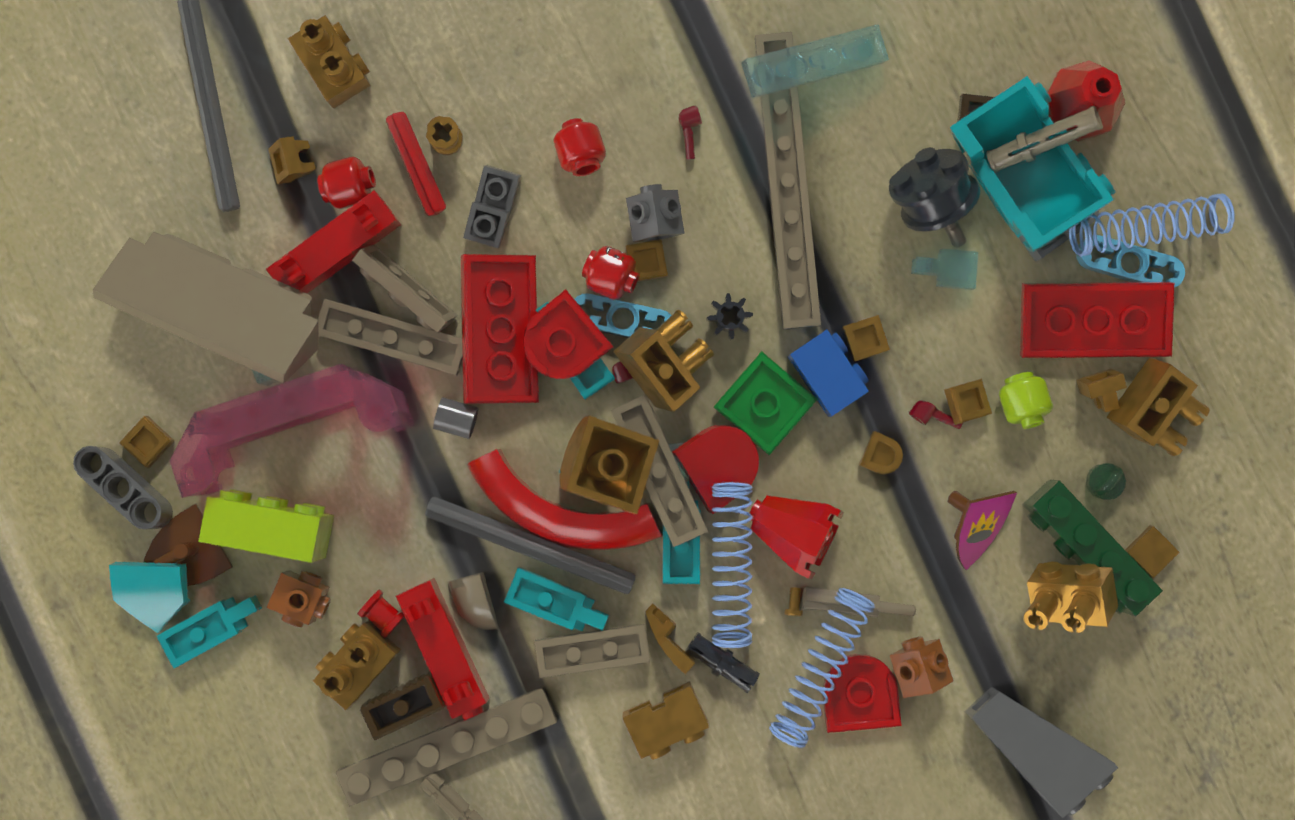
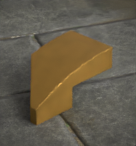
(662, 627)

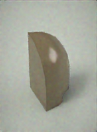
(474, 601)

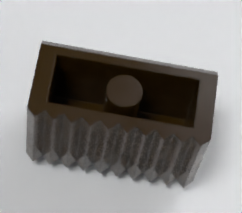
(402, 706)

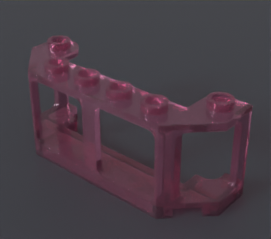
(215, 430)

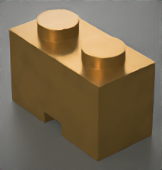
(666, 723)

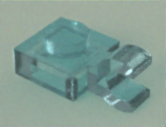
(953, 268)

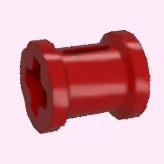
(381, 613)

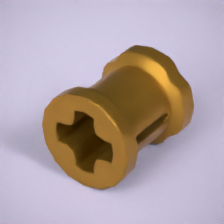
(439, 145)

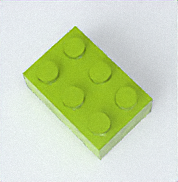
(266, 525)

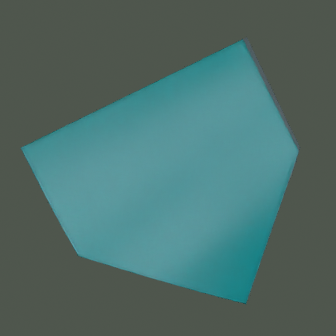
(150, 590)

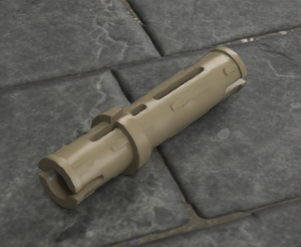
(1002, 156)

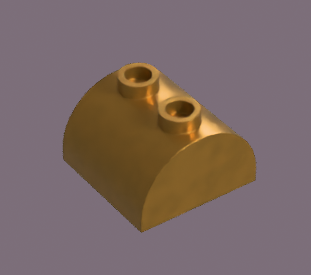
(608, 463)

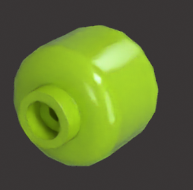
(1025, 400)

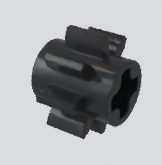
(727, 306)

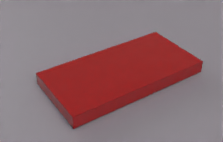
(496, 308)
(1097, 319)

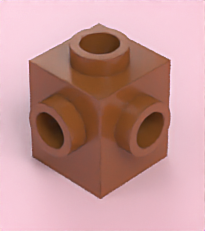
(287, 600)
(921, 667)

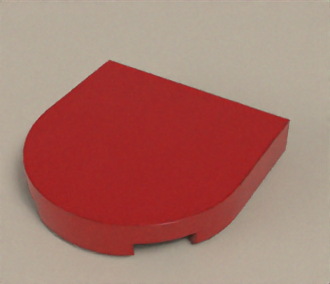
(563, 339)
(716, 457)
(862, 697)

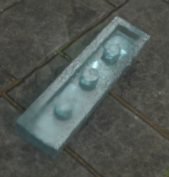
(814, 61)

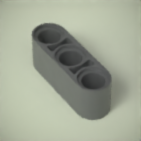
(106, 483)

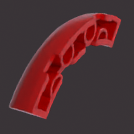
(555, 521)

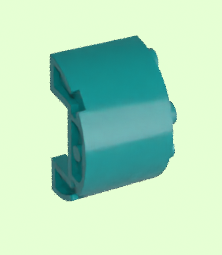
(1037, 196)

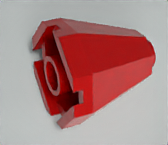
(1086, 86)
(796, 530)

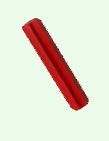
(415, 163)

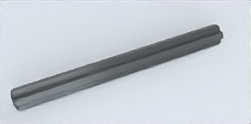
(209, 105)
(530, 545)

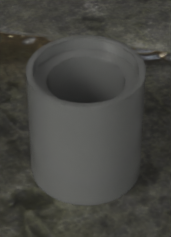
(455, 418)

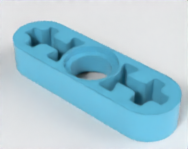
(1158, 261)
(597, 304)

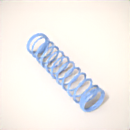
(1148, 228)
(734, 490)
(856, 602)

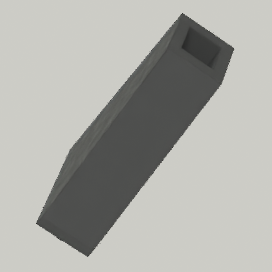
(1045, 755)

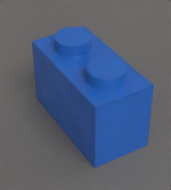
(829, 372)

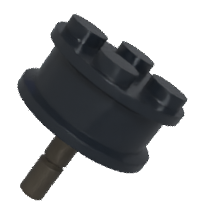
(935, 192)

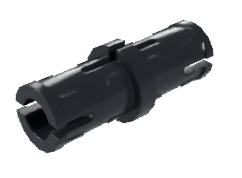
(722, 662)

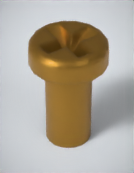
(794, 602)

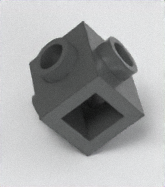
(655, 214)

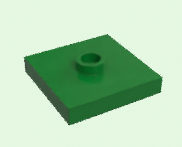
(765, 403)

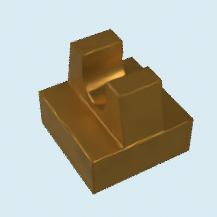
(286, 159)
(1103, 388)

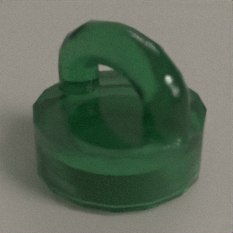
(1106, 481)

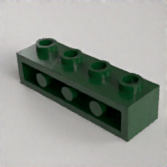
(1088, 542)

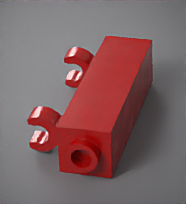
(335, 244)
(443, 649)

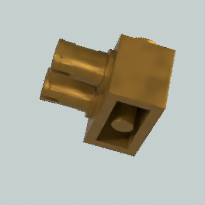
(329, 61)
(657, 368)
(1153, 403)
(1071, 596)
(355, 664)

